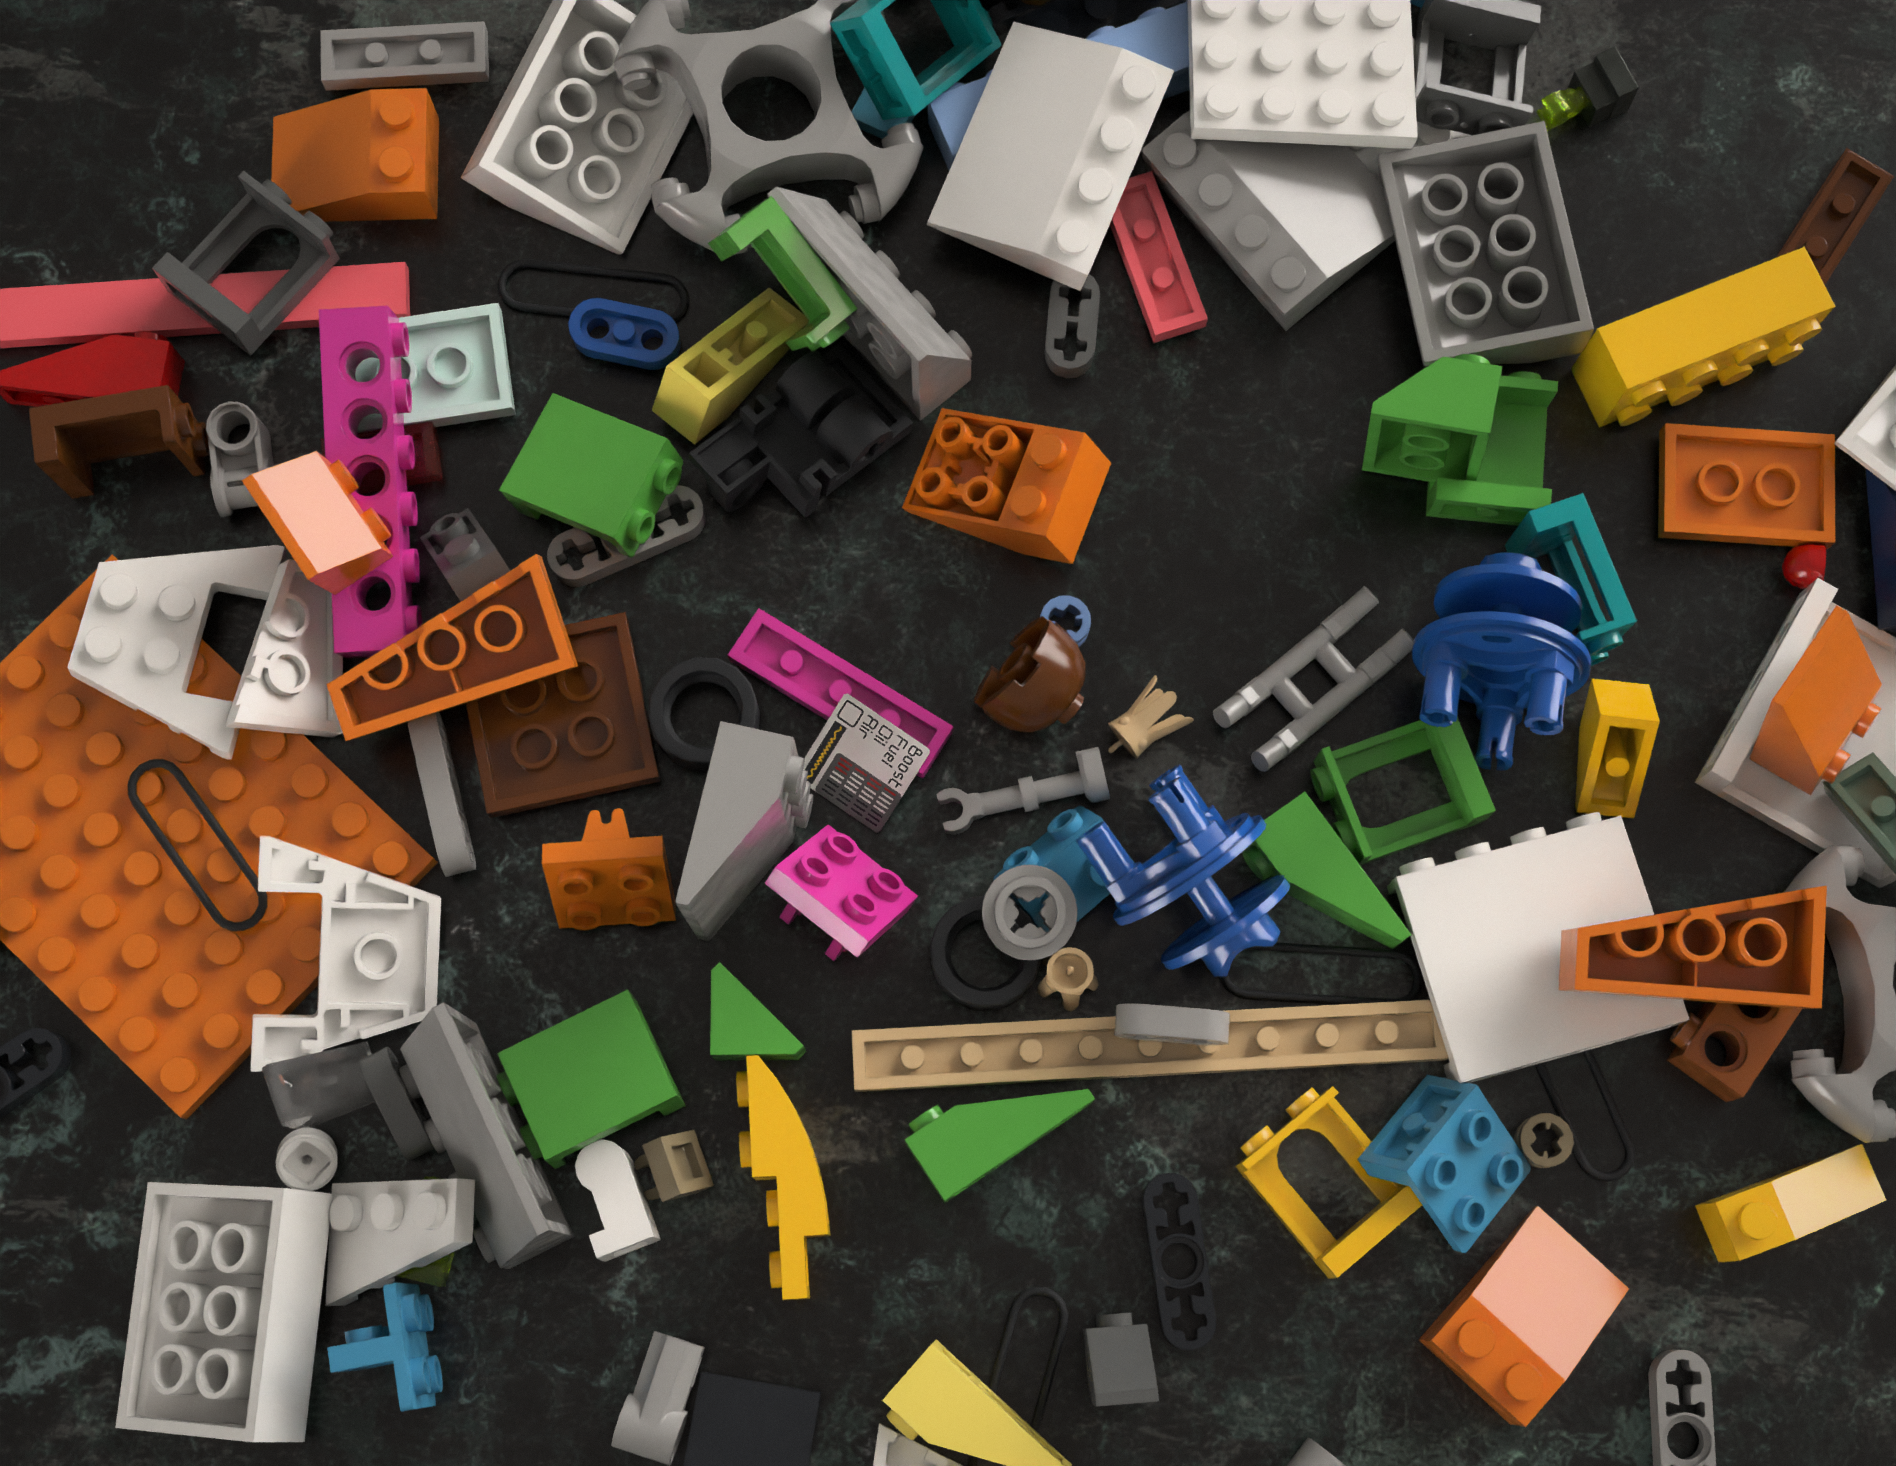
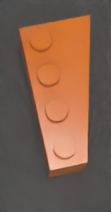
(473, 650)
(1725, 952)

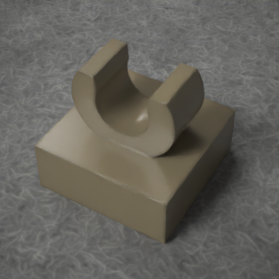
(675, 1166)

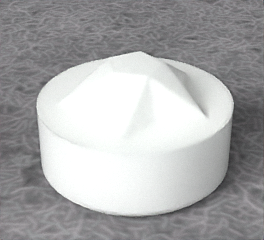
(306, 1159)

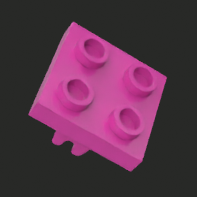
(840, 891)

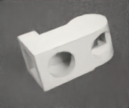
(619, 1200)

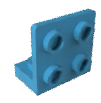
(1451, 1156)

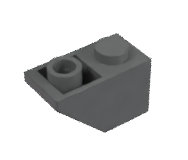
(464, 553)

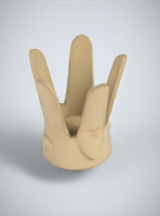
(1135, 726)
(1070, 974)

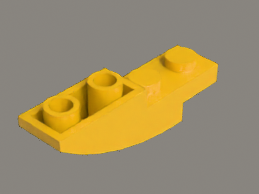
(782, 1151)

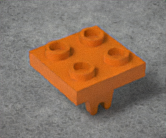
(609, 877)

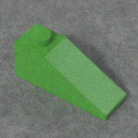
(1322, 871)
(979, 1137)

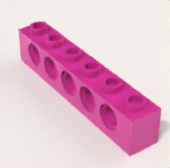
(346, 341)

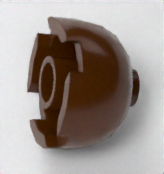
(1036, 680)

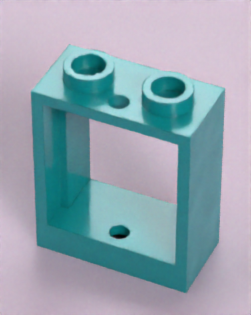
(884, 67)

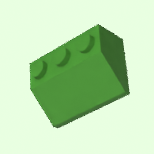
(1435, 421)

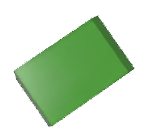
(744, 1025)

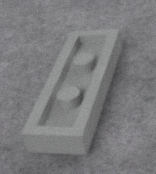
(404, 55)

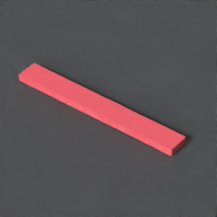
(123, 307)

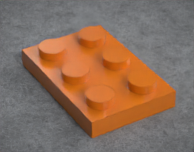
(1746, 485)

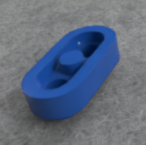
(628, 331)

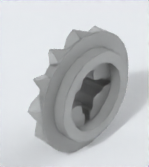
(1058, 912)

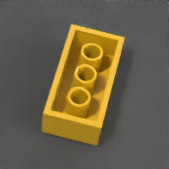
(1702, 338)

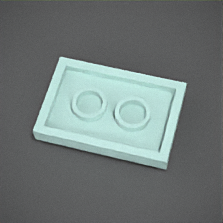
(453, 368)

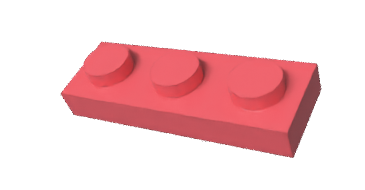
(1156, 261)

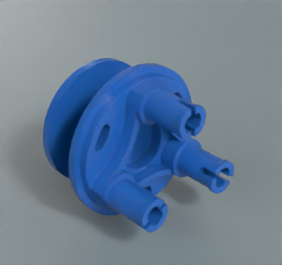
(1504, 649)
(1184, 866)

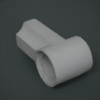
(655, 1412)

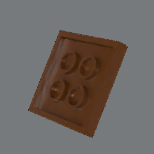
(567, 731)

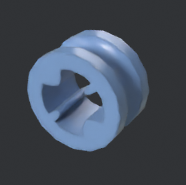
(1061, 605)

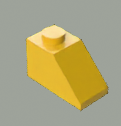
(1614, 747)

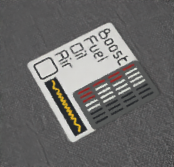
(863, 762)

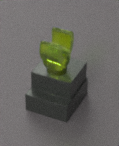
(1595, 90)

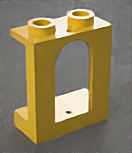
(1261, 1170)

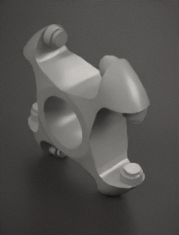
(743, 165)
(1865, 956)

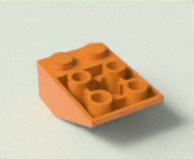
(1009, 483)

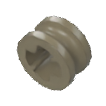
(1561, 1144)

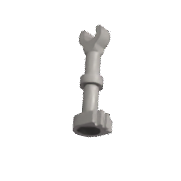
(1029, 793)

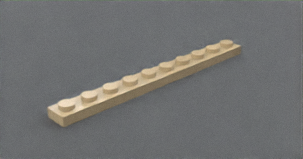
(1091, 1050)

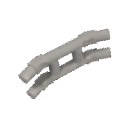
(1317, 646)

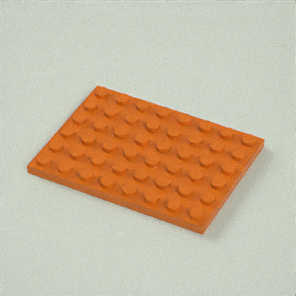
(105, 907)

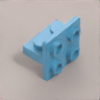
(399, 1344)

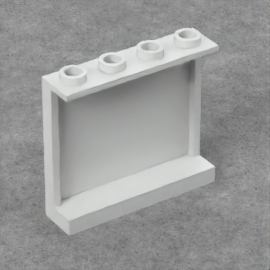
(1737, 779)
(1493, 945)

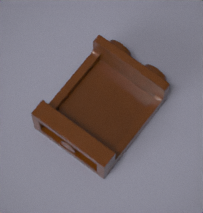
(114, 427)

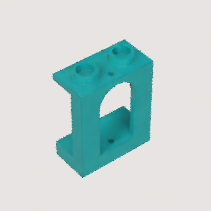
(1551, 532)

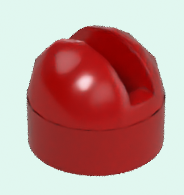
(1805, 564)

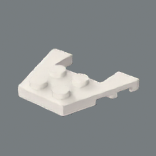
(147, 630)
(372, 956)

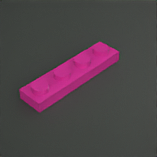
(821, 679)

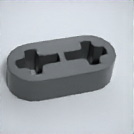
(1085, 326)
(395, 1103)

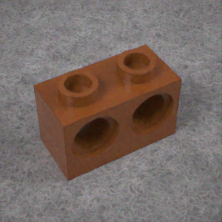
(1746, 1040)

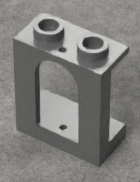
(1488, 24)
(259, 210)

